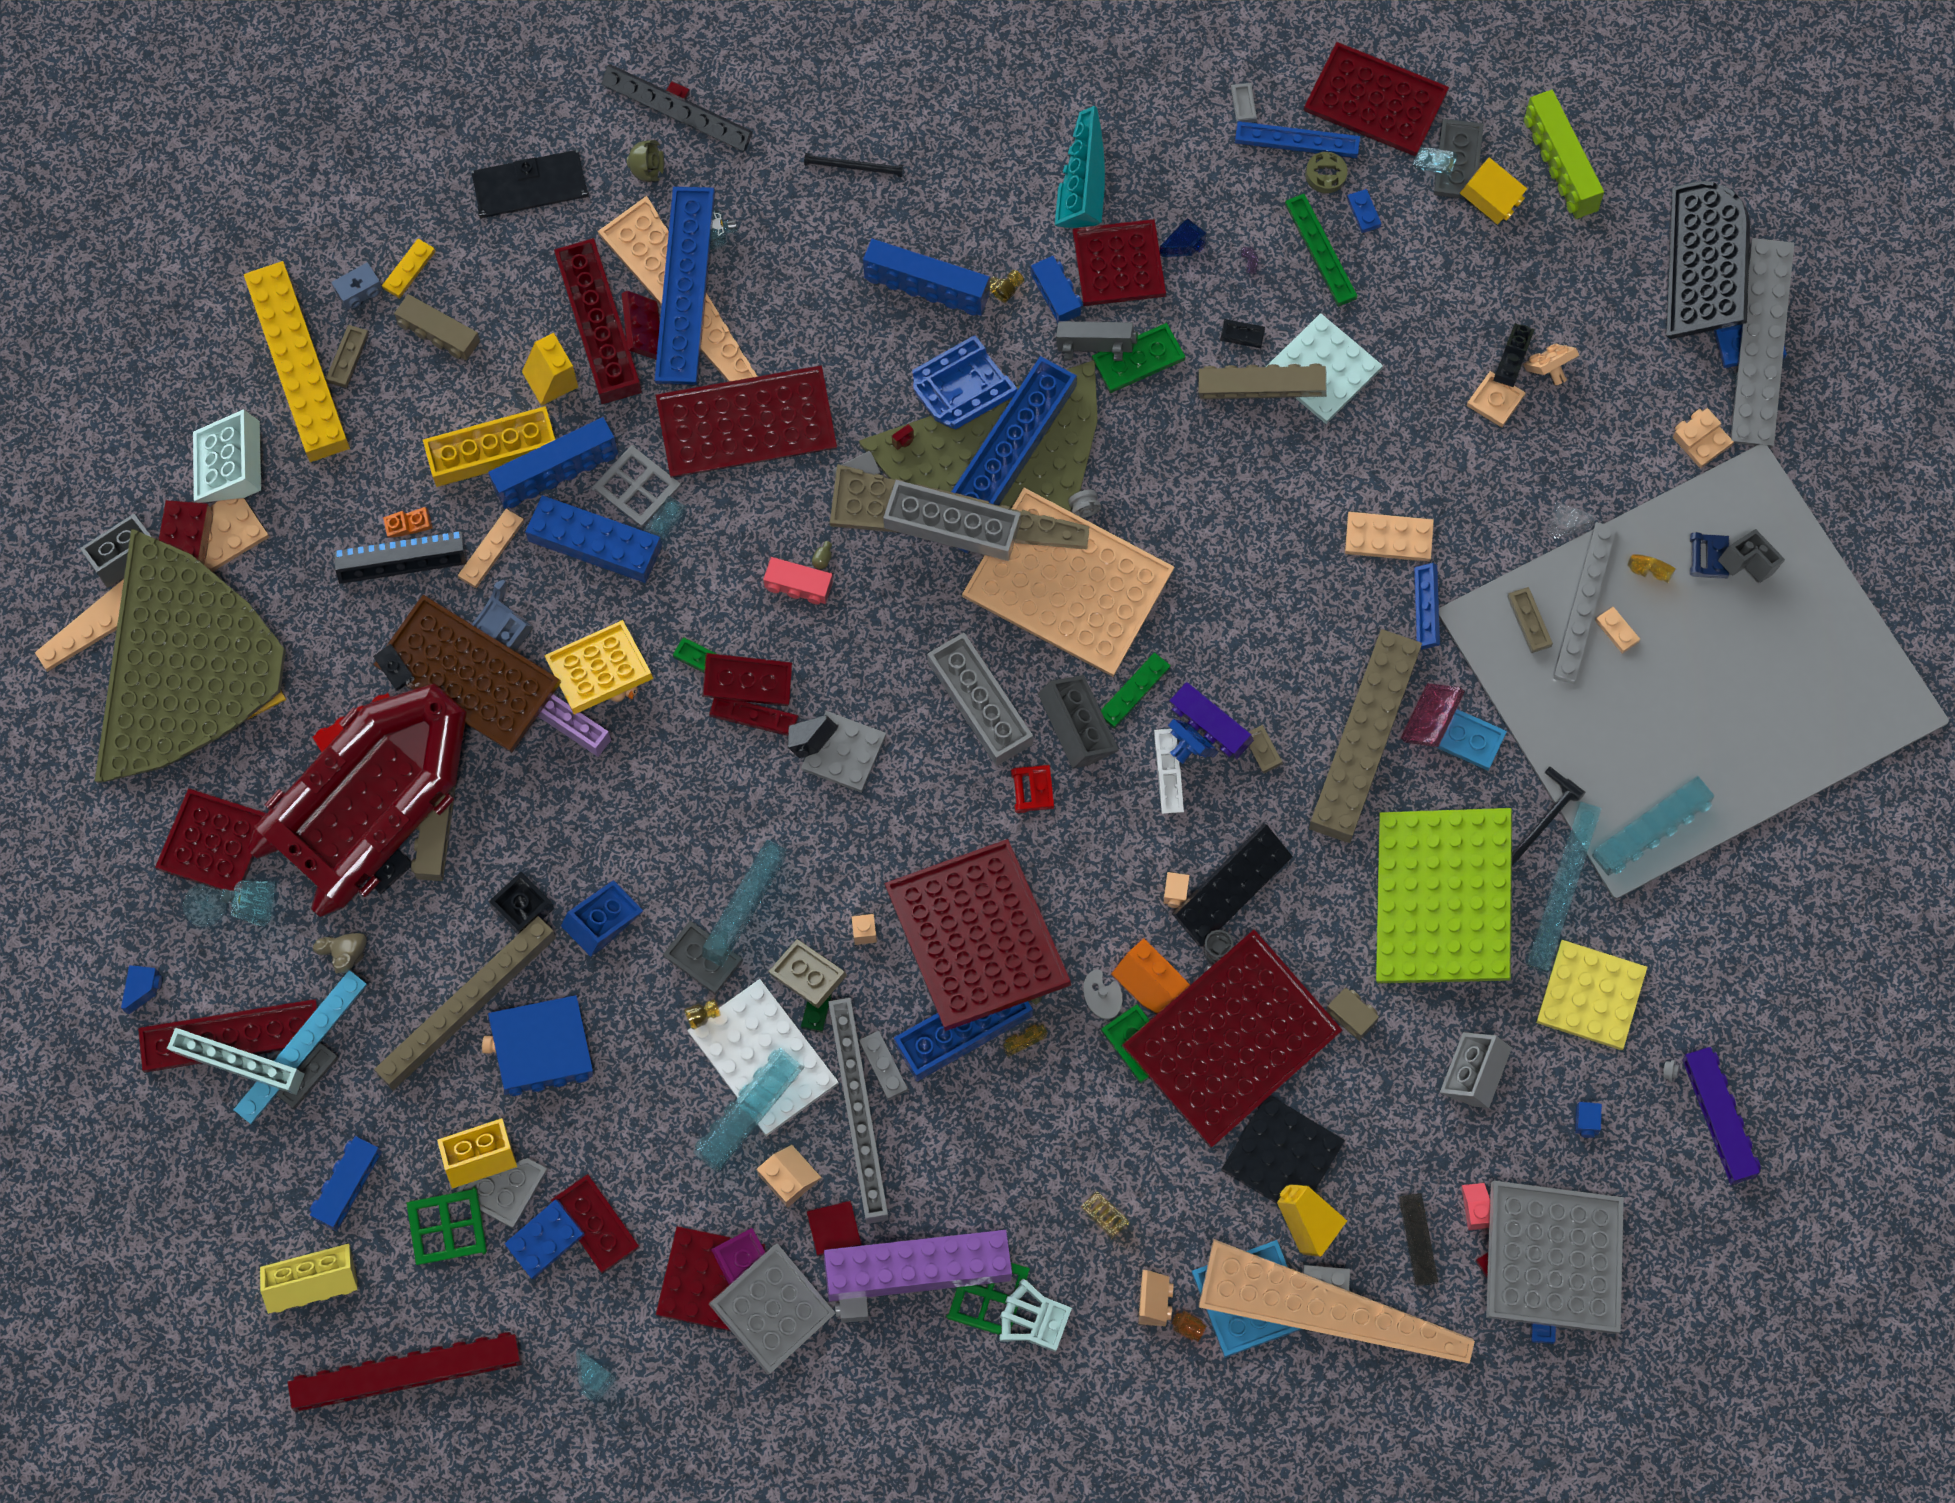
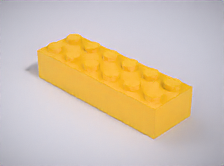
(486, 445)

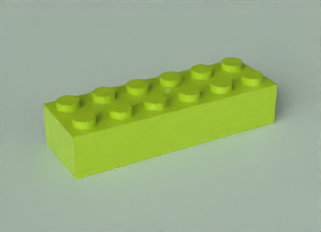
(1563, 154)

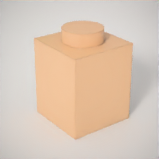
(1176, 889)
(864, 929)

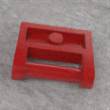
(1040, 788)

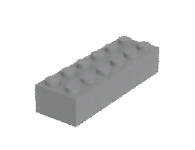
(952, 520)
(980, 699)

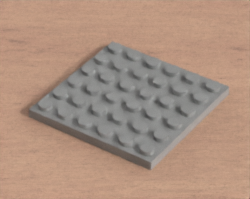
(1555, 1257)

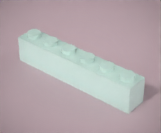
(235, 1061)

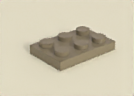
(807, 973)

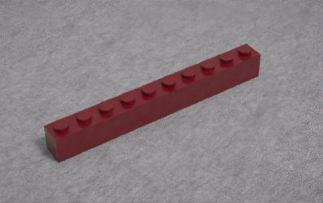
(405, 1372)

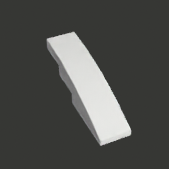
(1168, 772)

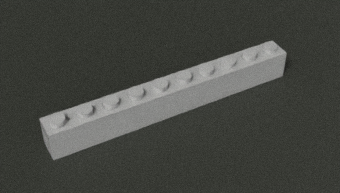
(858, 1111)

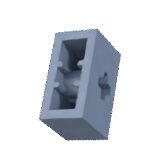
(347, 285)

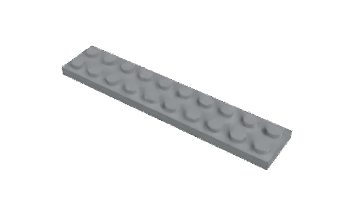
(1762, 343)

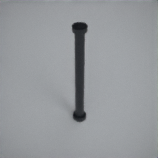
(808, 159)

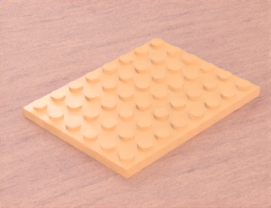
(1072, 597)

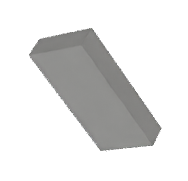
(1243, 103)

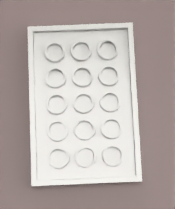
(745, 1037)

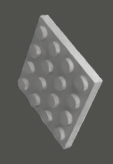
(772, 1308)

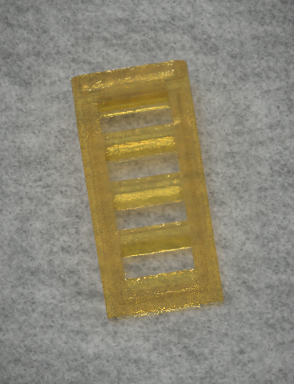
(1118, 1227)

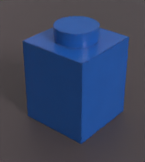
(1588, 1119)

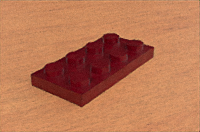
(747, 679)
(605, 1235)

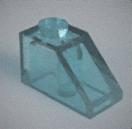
(592, 1377)

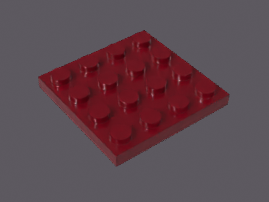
(1119, 262)
(210, 841)
(693, 1279)

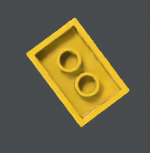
(477, 1153)

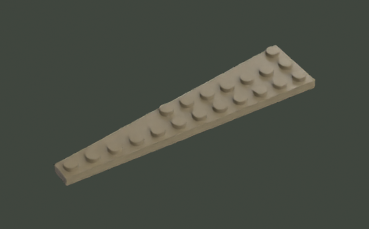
(863, 499)

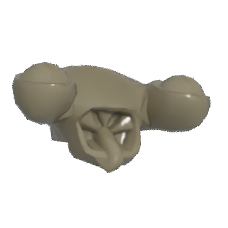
(345, 950)

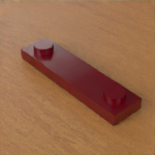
(753, 715)

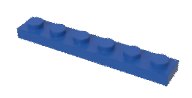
(1297, 139)

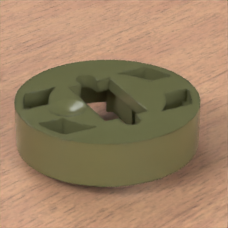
(1324, 183)

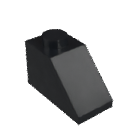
(810, 736)

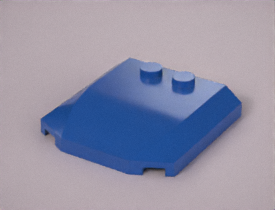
(961, 384)

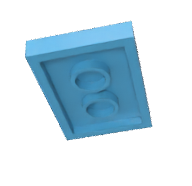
(1472, 739)

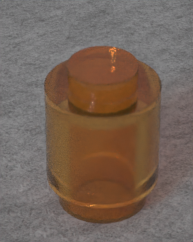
(1188, 1326)

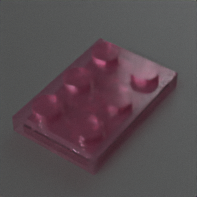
(1432, 715)

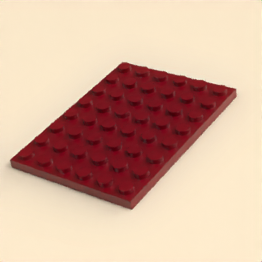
(977, 934)
(1232, 1038)

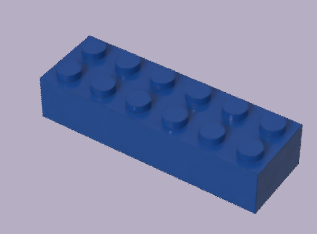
(926, 277)
(553, 463)
(593, 539)
(930, 1047)

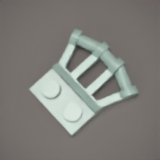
(1049, 1322)

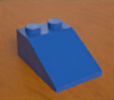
(600, 918)

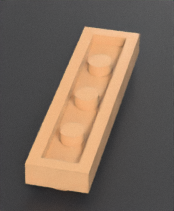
(491, 548)

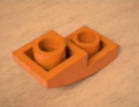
(407, 523)

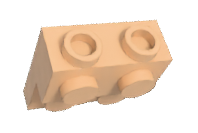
(1702, 437)

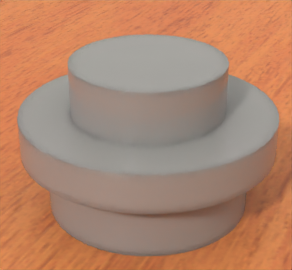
(1671, 1070)

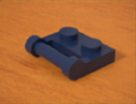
(1715, 547)

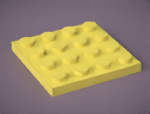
(1591, 995)

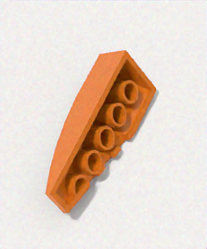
(1149, 977)

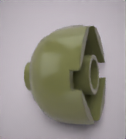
(644, 157)

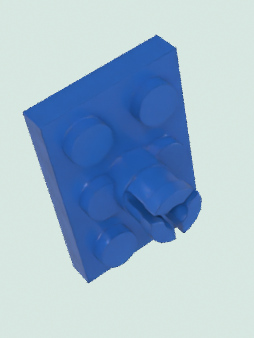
(1190, 742)

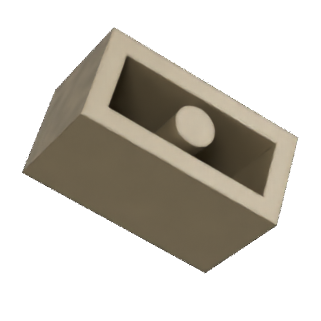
(1353, 1013)

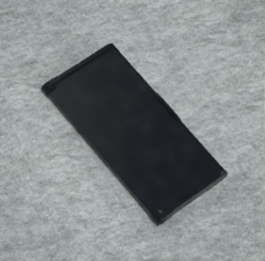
(529, 183)

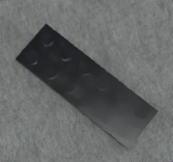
(1232, 884)

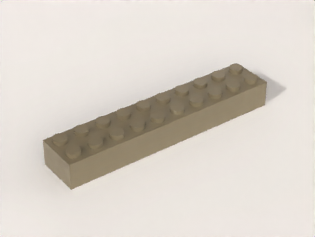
(1365, 736)

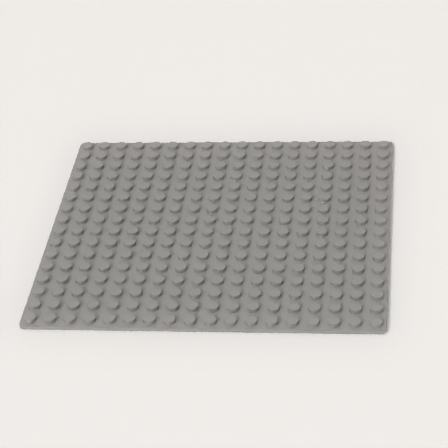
(1731, 679)

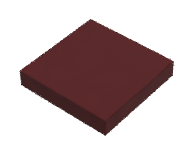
(833, 1227)

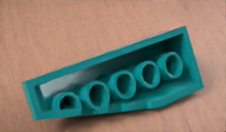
(1083, 188)

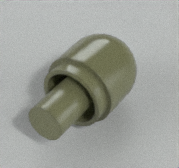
(822, 556)

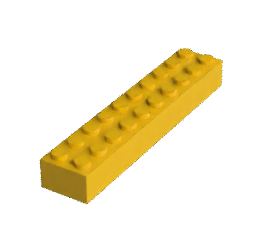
(296, 361)

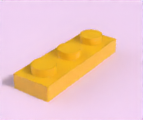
(408, 268)

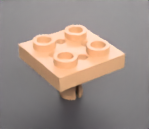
(1551, 362)

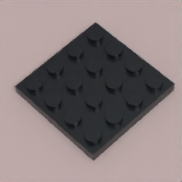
(1281, 1151)

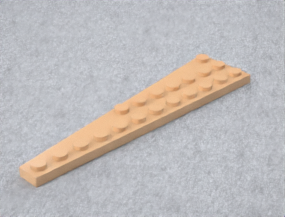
(641, 244)
(231, 534)
(1276, 1294)

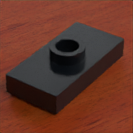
(1242, 333)
(393, 667)
(391, 871)

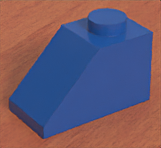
(140, 987)

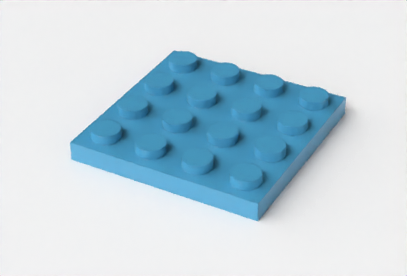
(1239, 1332)

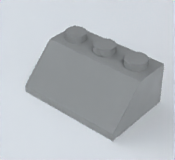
(1476, 1069)

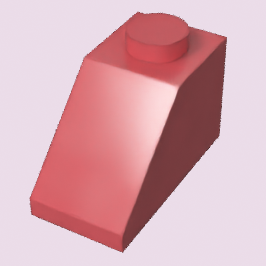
(1476, 1206)

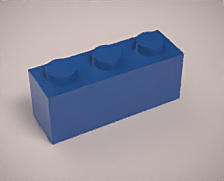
(1056, 289)

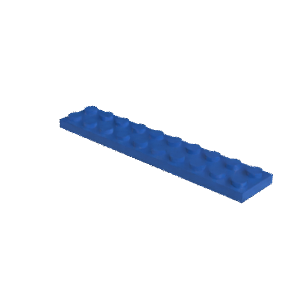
(684, 285)

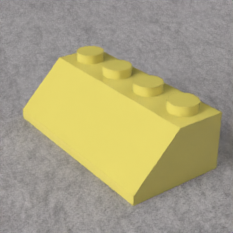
(308, 1278)

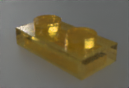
(1016, 1044)

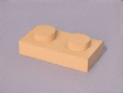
(1617, 630)

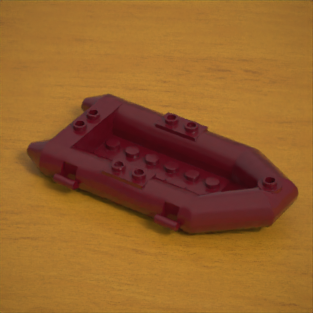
(366, 793)

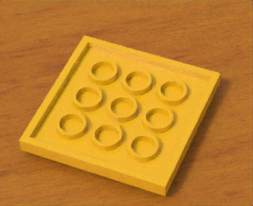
(598, 667)

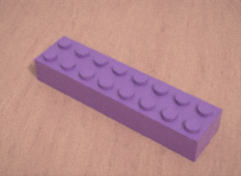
(917, 1265)

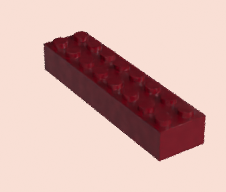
(597, 321)

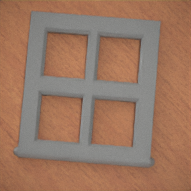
(636, 486)

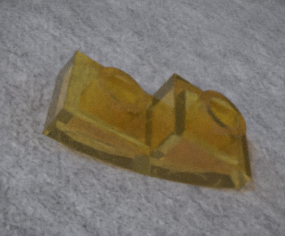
(1643, 564)

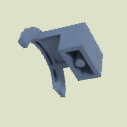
(501, 621)

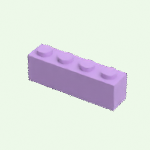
(576, 726)

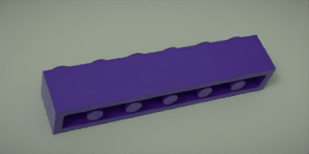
(1720, 1115)

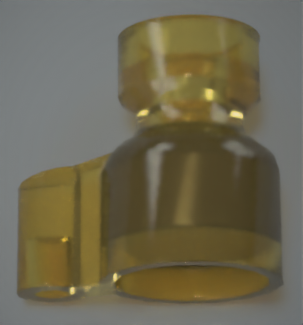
(1005, 288)
(699, 1015)

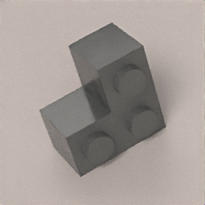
(1754, 554)

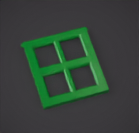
(446, 1226)
(988, 1294)

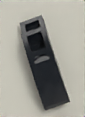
(1514, 355)

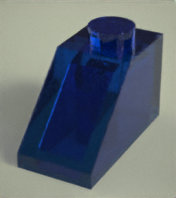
(1184, 241)

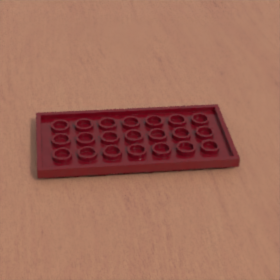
(746, 421)

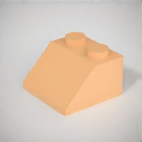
(788, 1175)
(1154, 1299)

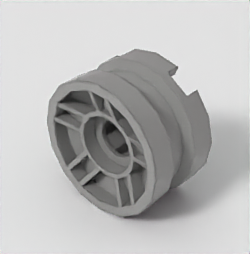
(1085, 503)

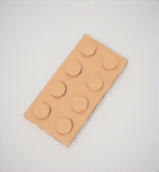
(1389, 536)

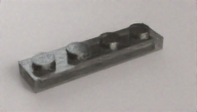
(1418, 1239)

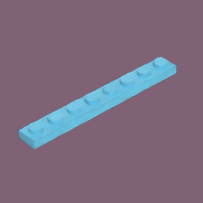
(304, 1042)

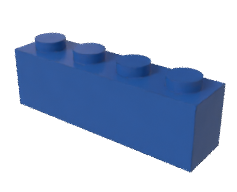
(345, 1184)

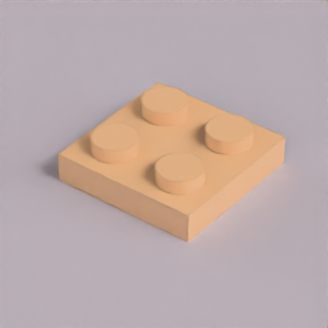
(1495, 400)

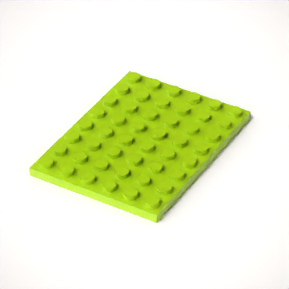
(1444, 896)

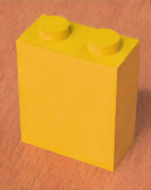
(1494, 191)

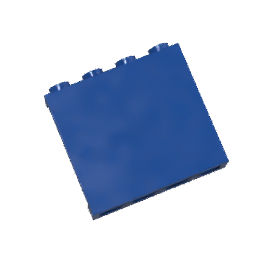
(540, 1045)

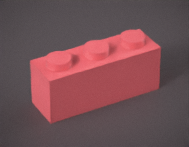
(798, 581)

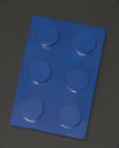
(1729, 345)
(544, 1239)

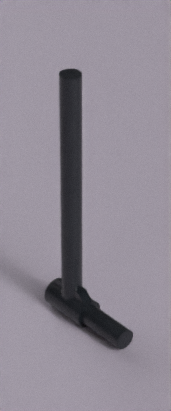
(1570, 792)

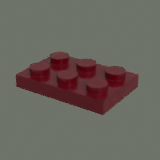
(641, 324)

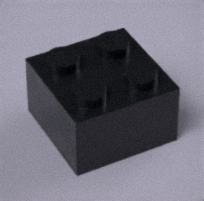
(520, 903)

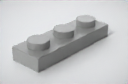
(883, 1065)

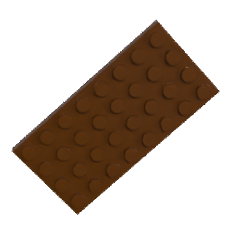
(478, 672)

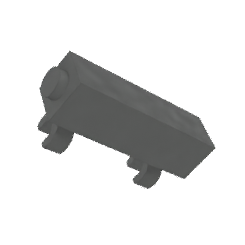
(1096, 337)

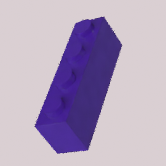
(1211, 721)

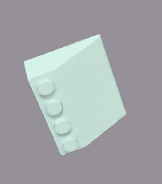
(227, 459)

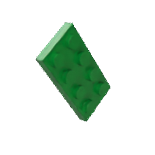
(1153, 353)

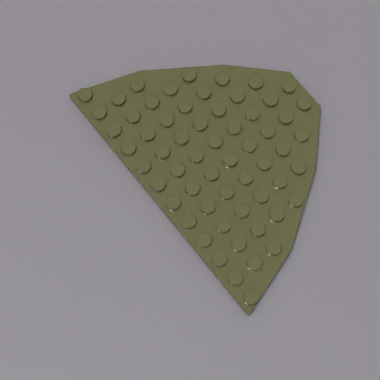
(942, 453)
(183, 662)

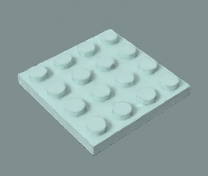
(1345, 361)

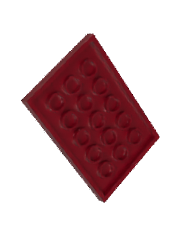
(1376, 99)

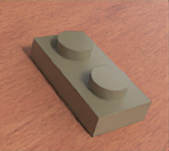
(1264, 750)

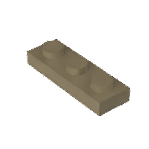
(347, 356)
(1530, 620)

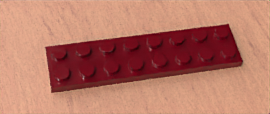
(249, 1030)

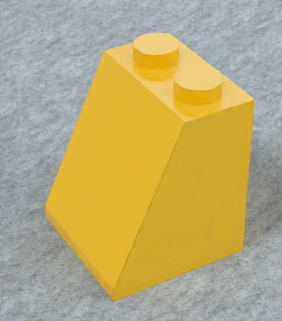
(549, 370)
(1309, 1219)

